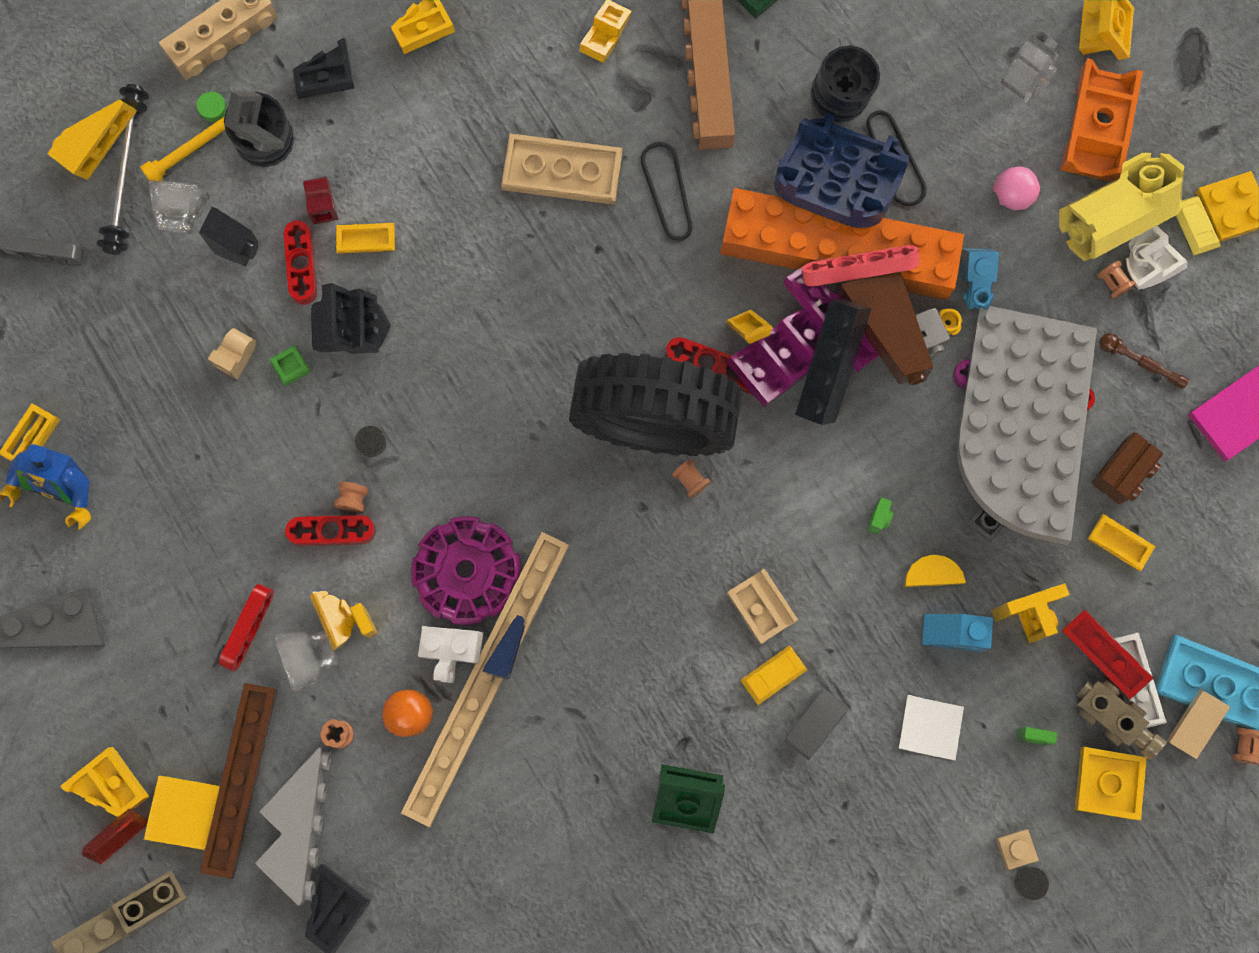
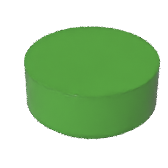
(211, 106)

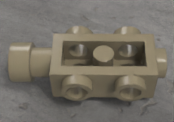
(1112, 715)

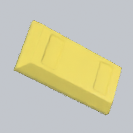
(1197, 226)

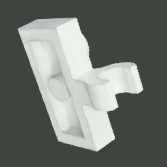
(449, 647)

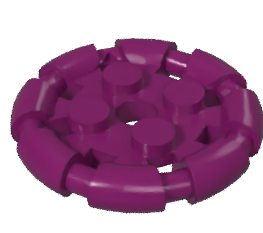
(468, 588)

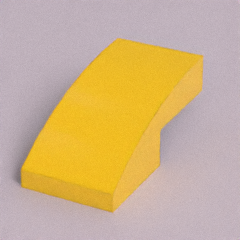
(605, 31)

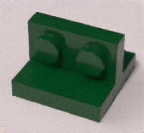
(688, 798)

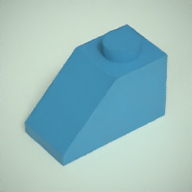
(957, 631)

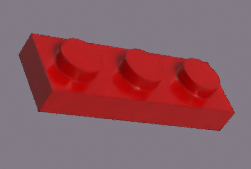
(1108, 654)

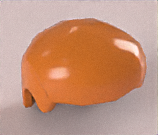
(407, 713)

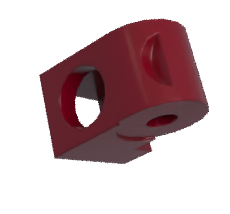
(320, 200)

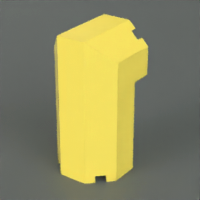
(1124, 208)

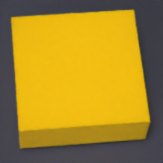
(363, 620)

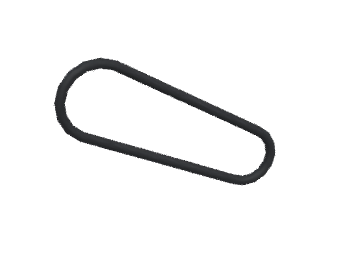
(924, 189)
(690, 228)

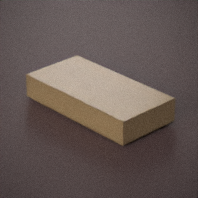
(1198, 723)

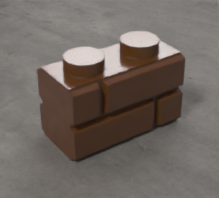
(1128, 468)

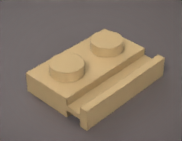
(762, 606)

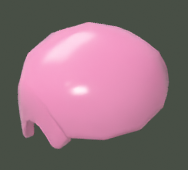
(1017, 188)

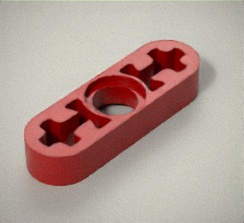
(292, 252)
(308, 538)
(246, 627)

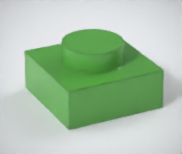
(880, 516)

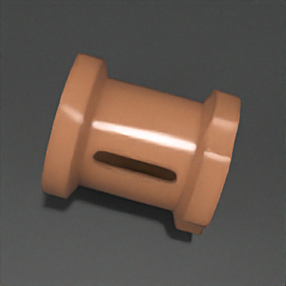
(1108, 276)
(691, 478)
(328, 731)
(1247, 746)

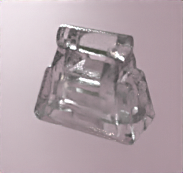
(177, 201)
(300, 660)

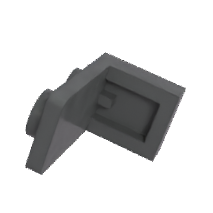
(243, 117)

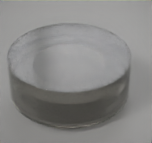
(370, 441)
(1031, 883)

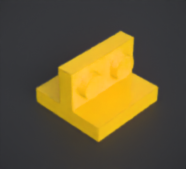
(1107, 27)
(1034, 613)

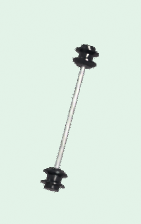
(113, 234)

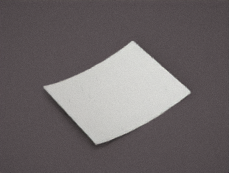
(931, 727)

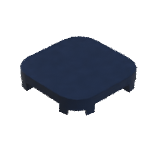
(840, 173)

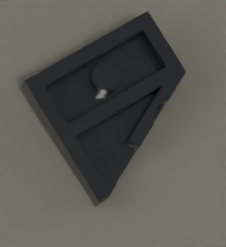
(325, 73)
(334, 910)

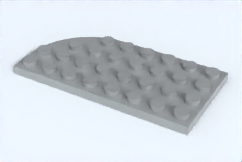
(1026, 420)

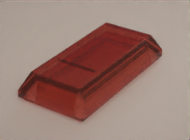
(114, 836)

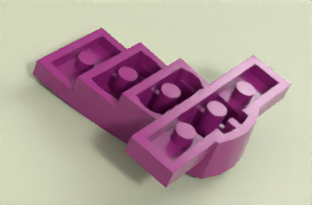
(785, 356)

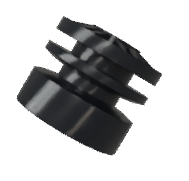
(845, 83)
(273, 120)

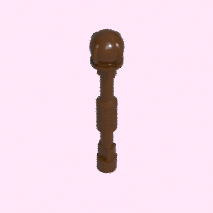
(1113, 344)

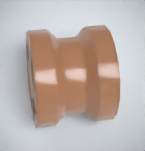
(351, 497)

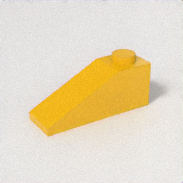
(89, 140)

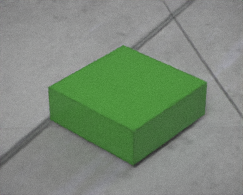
(290, 365)
(1036, 736)

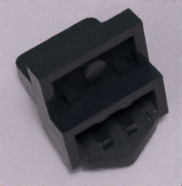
(347, 321)

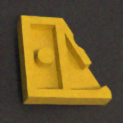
(422, 25)
(107, 784)

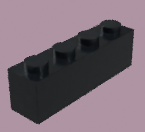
(833, 361)

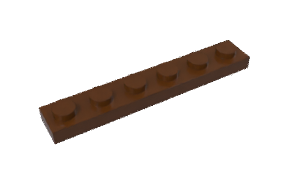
(238, 781)

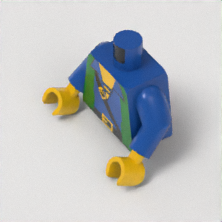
(50, 476)

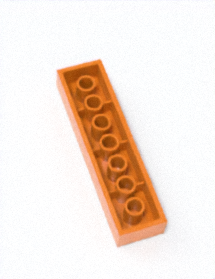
(787, 236)

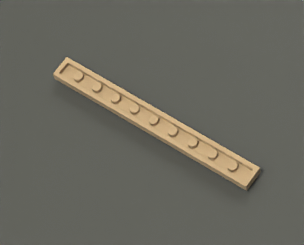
(482, 688)

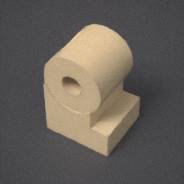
(233, 353)

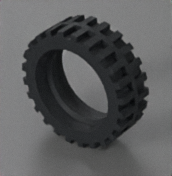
(655, 404)

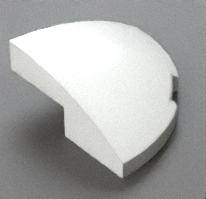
(1153, 259)

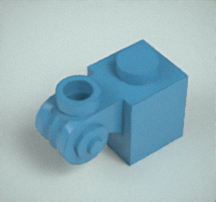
(980, 270)

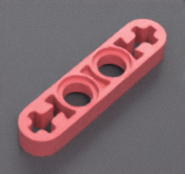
(861, 265)

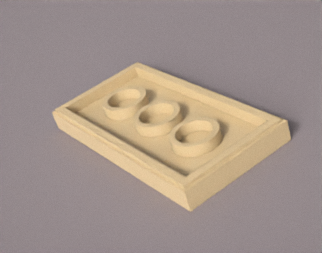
(562, 169)

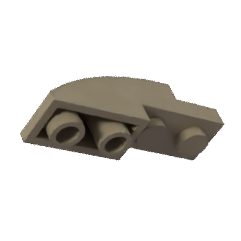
(123, 917)

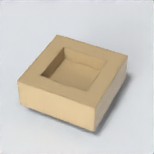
(1016, 849)

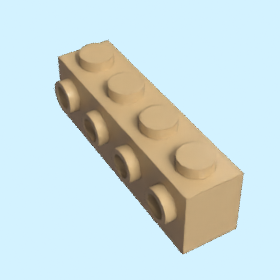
(215, 33)

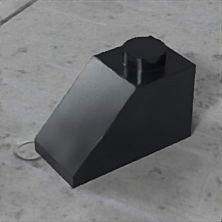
(228, 237)

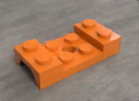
(1094, 146)

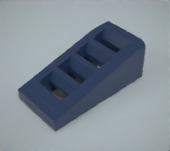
(504, 656)

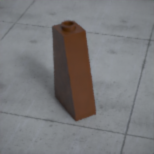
(892, 325)

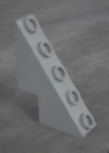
(296, 815)

